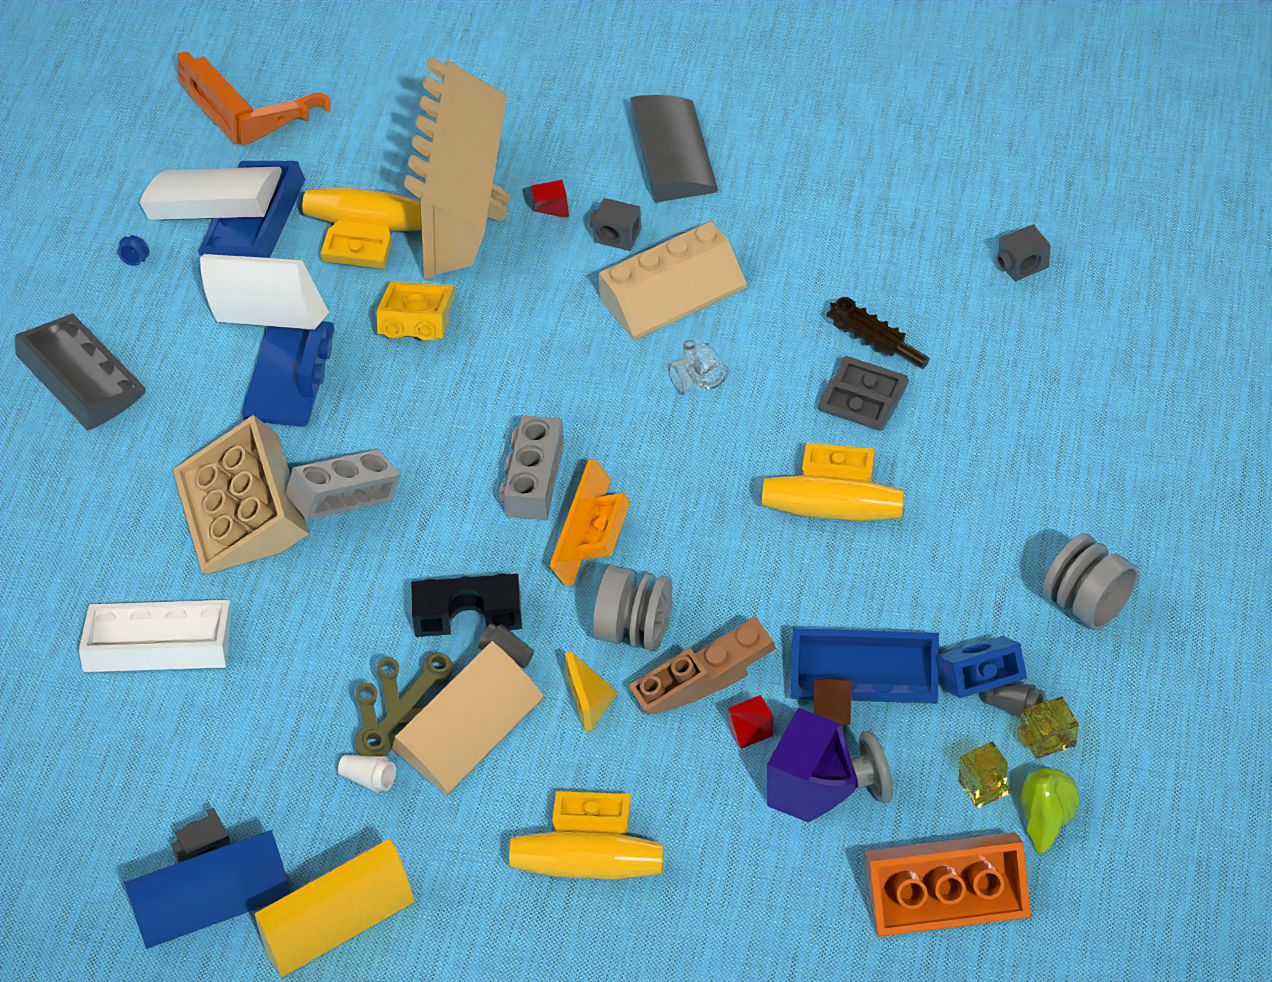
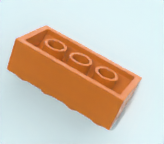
(947, 884)

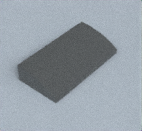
(672, 147)
(78, 370)

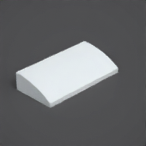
(210, 193)
(261, 291)
(156, 636)

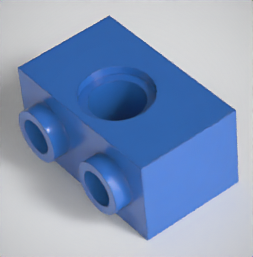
(981, 666)

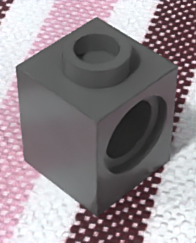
(616, 224)
(1023, 253)

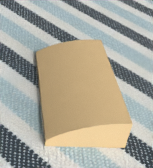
(468, 719)

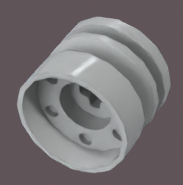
(1090, 581)
(640, 609)

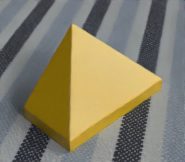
(589, 691)

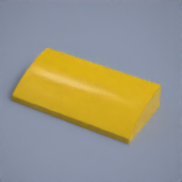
(334, 908)

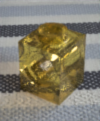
(1048, 728)

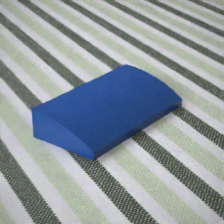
(256, 234)
(881, 663)
(208, 889)

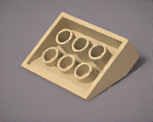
(238, 498)

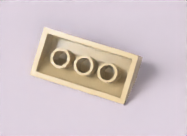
(671, 280)

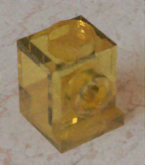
(984, 774)

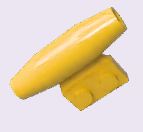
(361, 223)
(834, 486)
(588, 841)

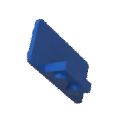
(289, 374)

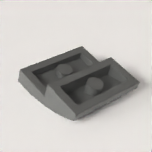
(864, 393)

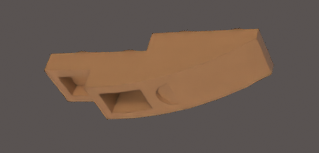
(702, 673)

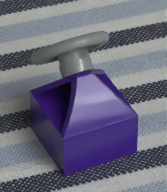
(815, 771)

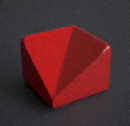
(550, 198)
(750, 721)

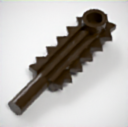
(874, 332)

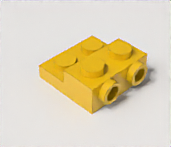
(415, 310)

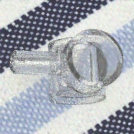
(697, 368)

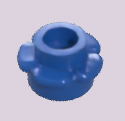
(133, 250)

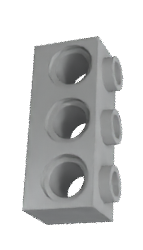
(532, 467)
(342, 484)

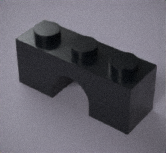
(440, 600)

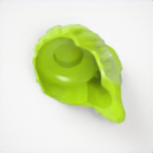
(1048, 804)

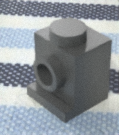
(200, 837)

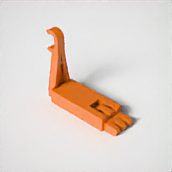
(231, 111)

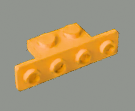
(590, 524)

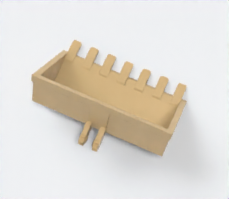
(460, 166)

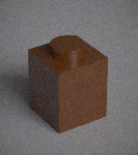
(833, 699)

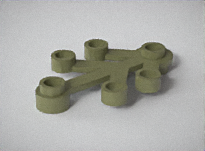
(398, 710)

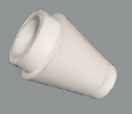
(368, 771)

